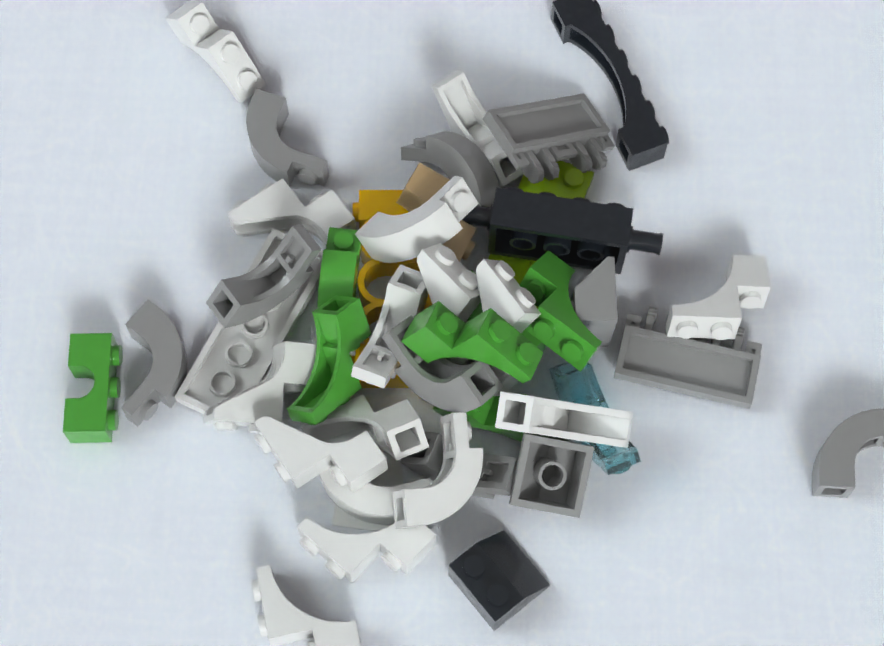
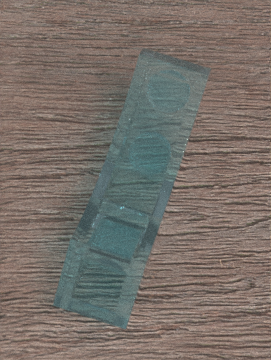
(584, 389)

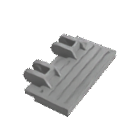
(549, 132)
(688, 364)

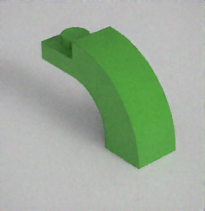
(339, 265)

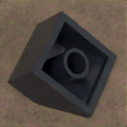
(497, 578)

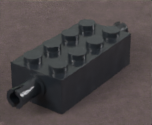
(572, 229)

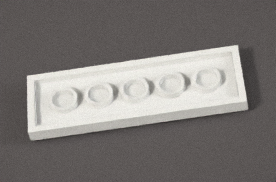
(243, 353)

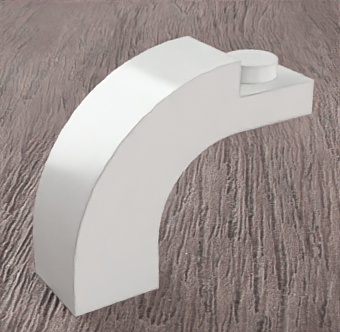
(405, 235)
(403, 297)
(452, 486)
(368, 503)

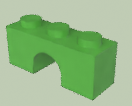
(93, 416)

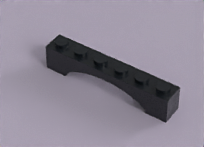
(582, 24)

